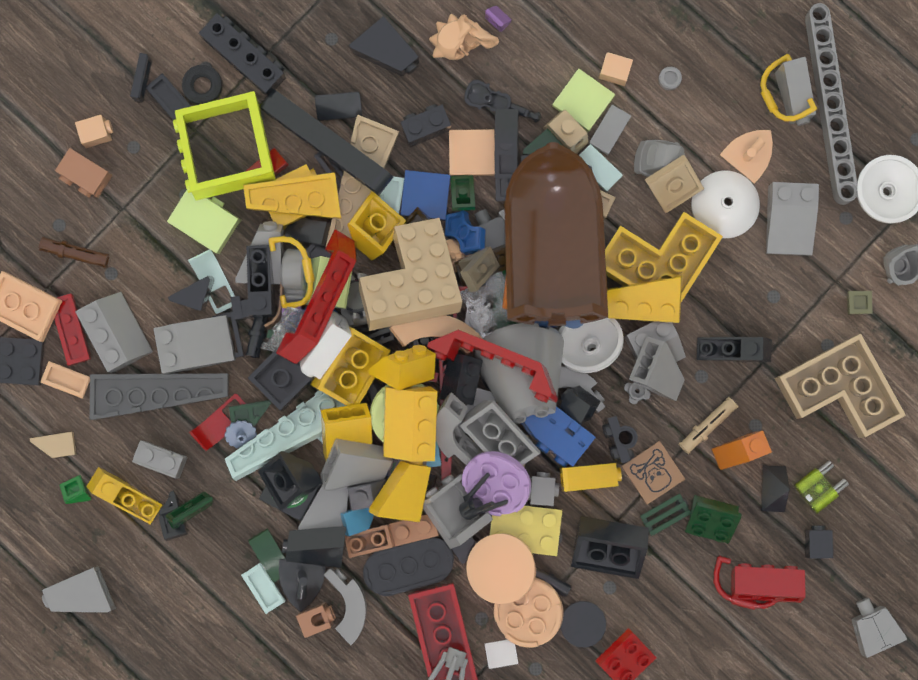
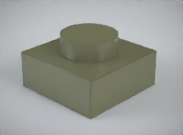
(859, 302)

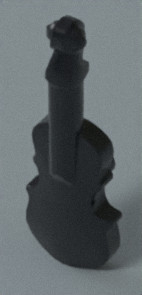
(480, 95)

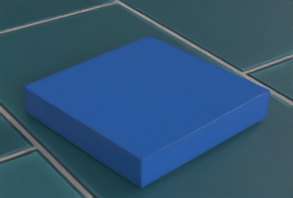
(427, 192)

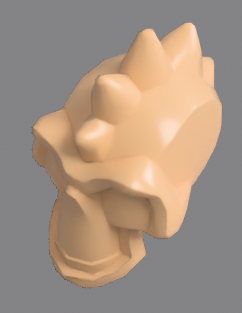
(460, 37)

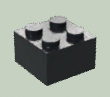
(280, 380)

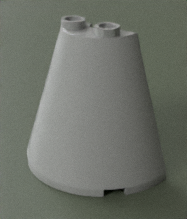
(512, 386)

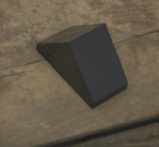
(195, 295)

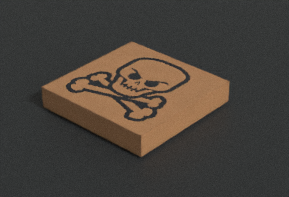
(653, 472)

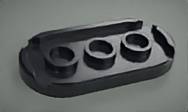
(408, 566)

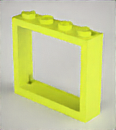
(232, 182)

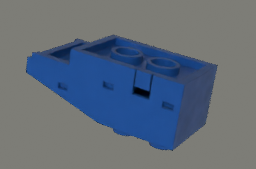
(559, 436)

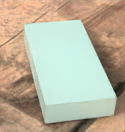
(603, 170)
(393, 193)
(263, 588)

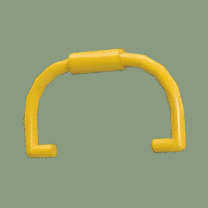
(770, 101)
(307, 267)

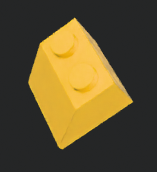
(405, 367)

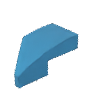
(356, 521)

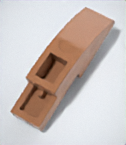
(390, 536)

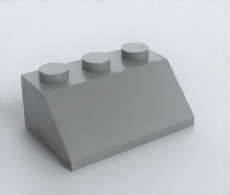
(114, 332)
(497, 432)

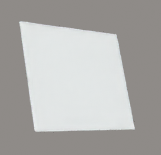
(501, 654)

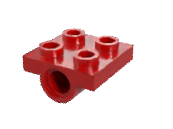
(626, 657)

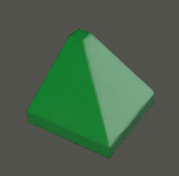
(75, 490)

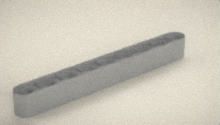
(833, 93)

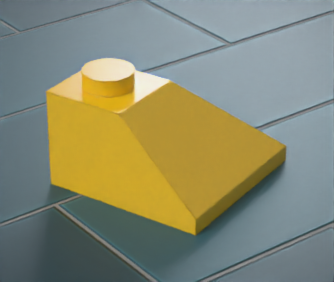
(374, 226)

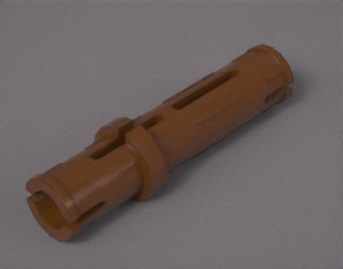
(77, 253)

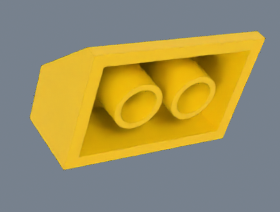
(348, 374)
(410, 423)

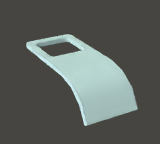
(207, 265)

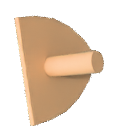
(750, 153)

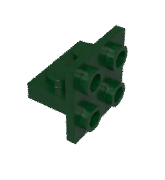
(713, 519)

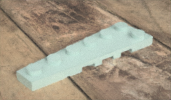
(287, 435)

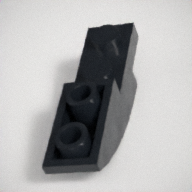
(506, 149)

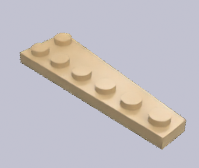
(376, 143)

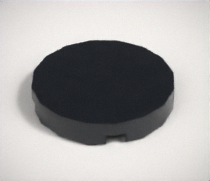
(583, 624)

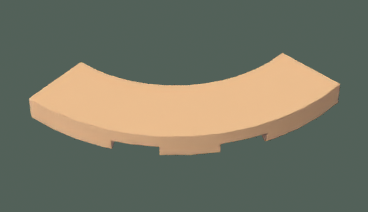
(431, 327)

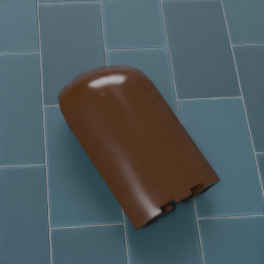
(555, 240)

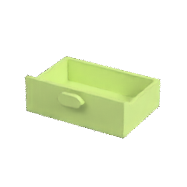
(204, 221)

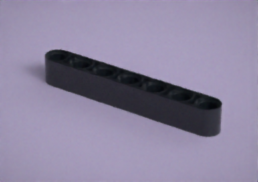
(326, 142)

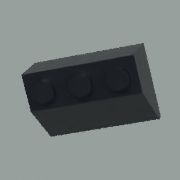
(610, 547)

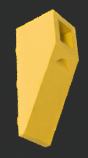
(123, 495)

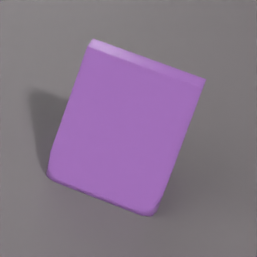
(497, 18)

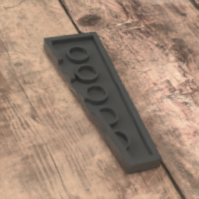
(134, 393)

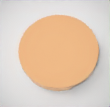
(501, 568)
(531, 618)

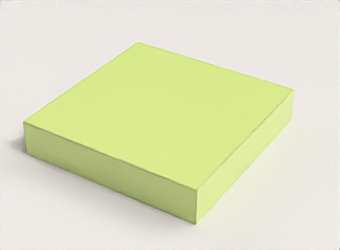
(584, 99)

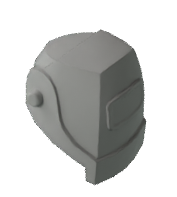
(655, 155)
(902, 264)

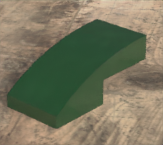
(267, 552)

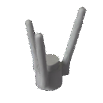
(454, 660)

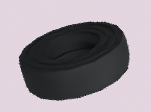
(195, 73)

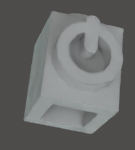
(543, 489)

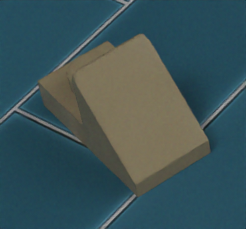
(478, 268)

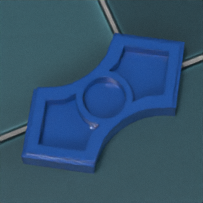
(469, 237)

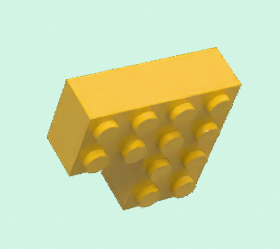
(682, 253)

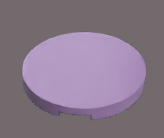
(506, 481)

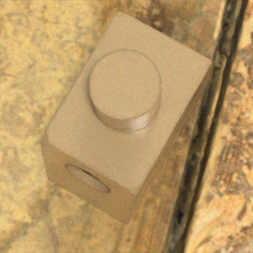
(568, 131)

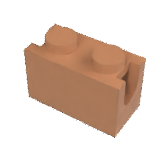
(84, 173)
(313, 623)

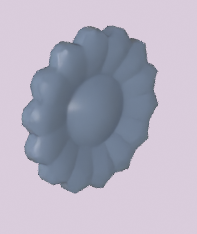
(240, 433)

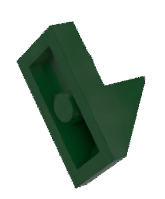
(462, 193)

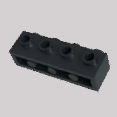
(242, 55)

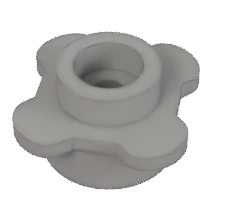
(635, 397)

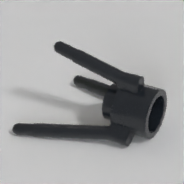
(473, 506)

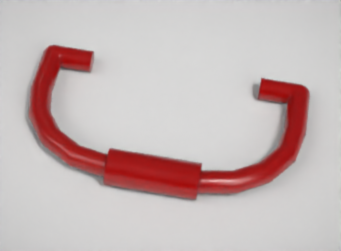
(751, 604)

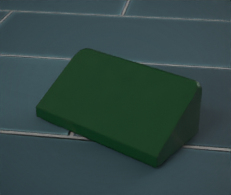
(189, 509)

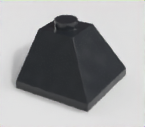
(289, 478)

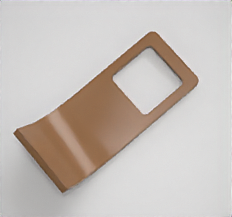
(277, 318)

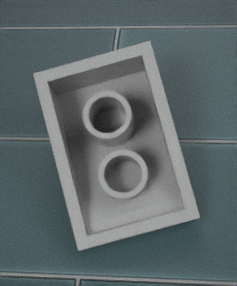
(791, 218)
(194, 344)

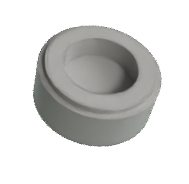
(670, 78)

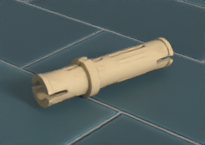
(689, 444)

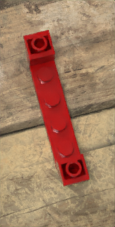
(323, 301)
(449, 345)

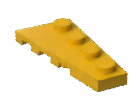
(302, 196)
(647, 301)

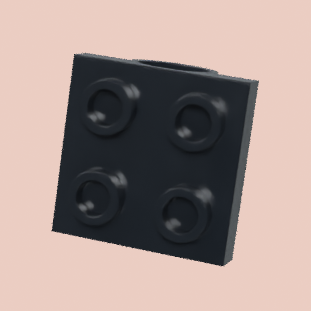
(618, 450)

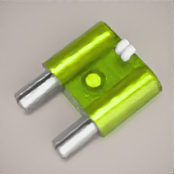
(817, 489)

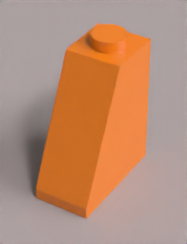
(741, 450)

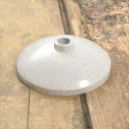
(901, 180)
(726, 220)
(601, 334)

